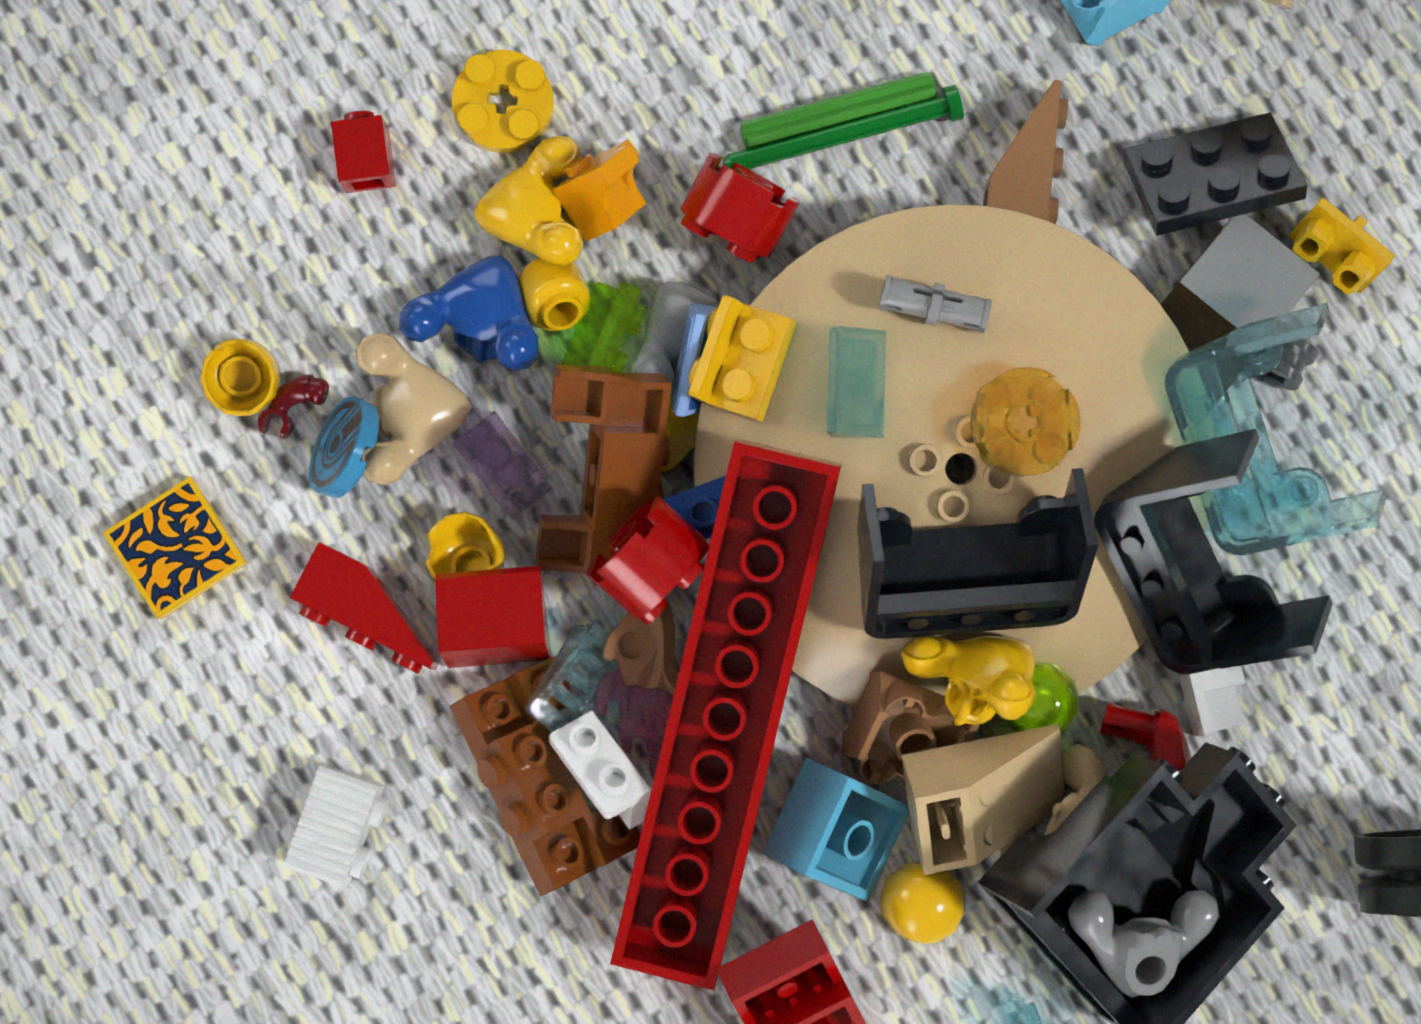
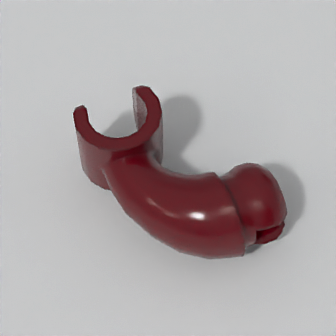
(295, 391)

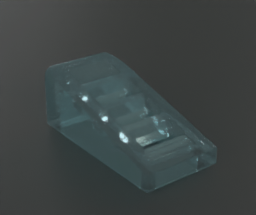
(583, 647)

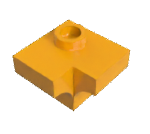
(601, 190)

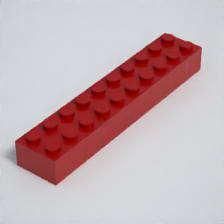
(725, 713)

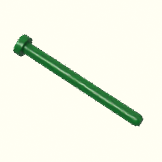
(946, 105)

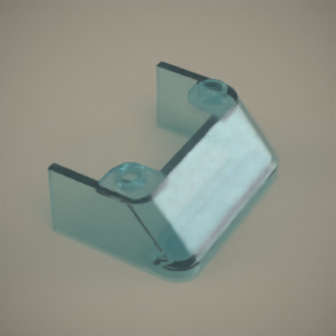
(1215, 398)

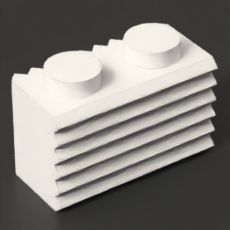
(336, 826)

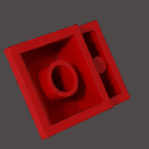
(790, 982)

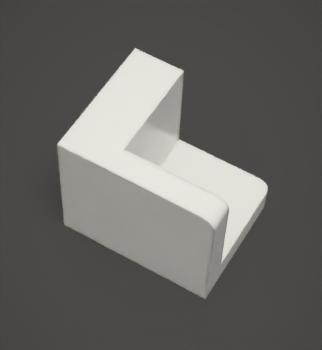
(1213, 699)

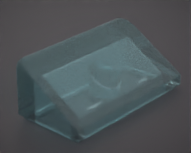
(856, 382)

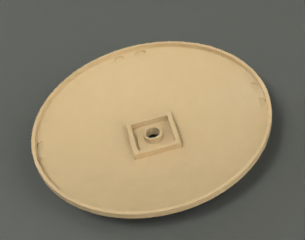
(1051, 309)

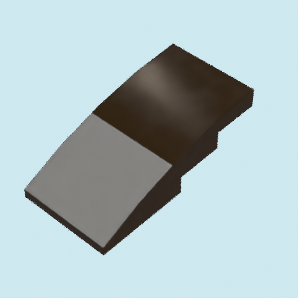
(1237, 282)

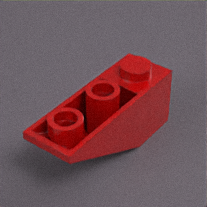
(355, 596)

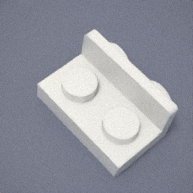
(602, 769)

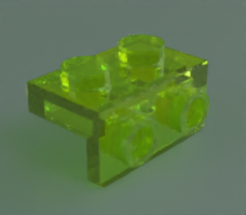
(606, 327)

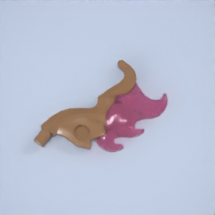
(641, 681)

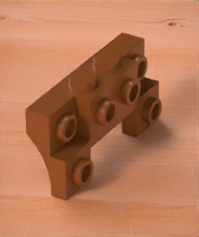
(622, 458)
(533, 786)

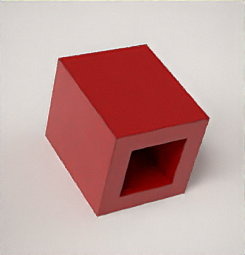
(363, 152)

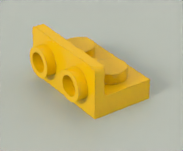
(741, 358)

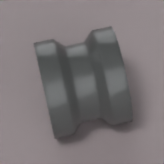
(1292, 363)

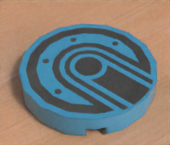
(340, 446)

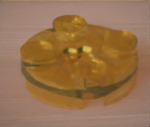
(1002, 443)

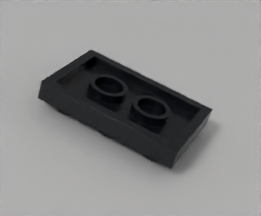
(1214, 174)

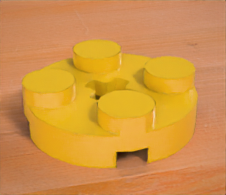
(520, 123)

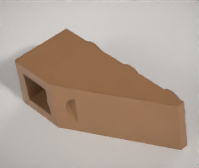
(1026, 169)

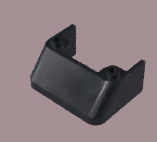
(975, 574)
(1173, 576)

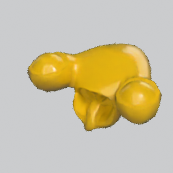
(526, 210)
(983, 674)

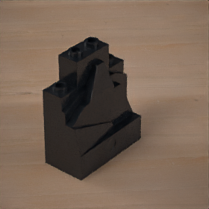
(1145, 845)

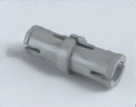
(935, 304)

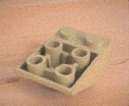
(981, 794)

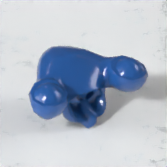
(483, 311)

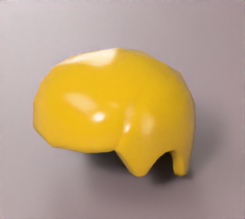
(240, 377)
(464, 544)
(922, 905)

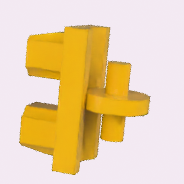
(1340, 246)

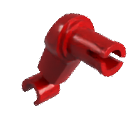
(1158, 732)

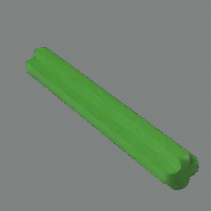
(838, 109)

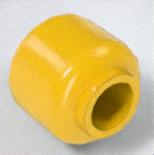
(554, 295)

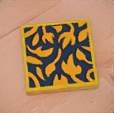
(175, 548)

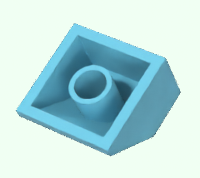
(836, 830)

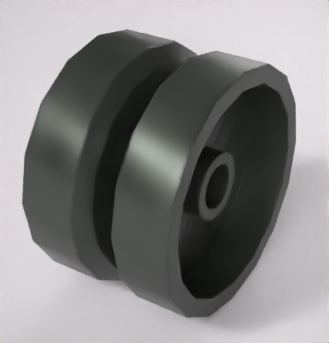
(1394, 892)

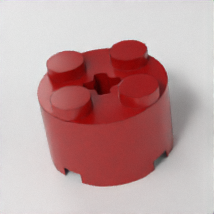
(737, 208)
(648, 559)

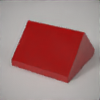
(492, 617)

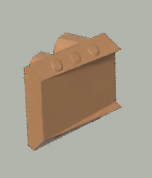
(898, 721)

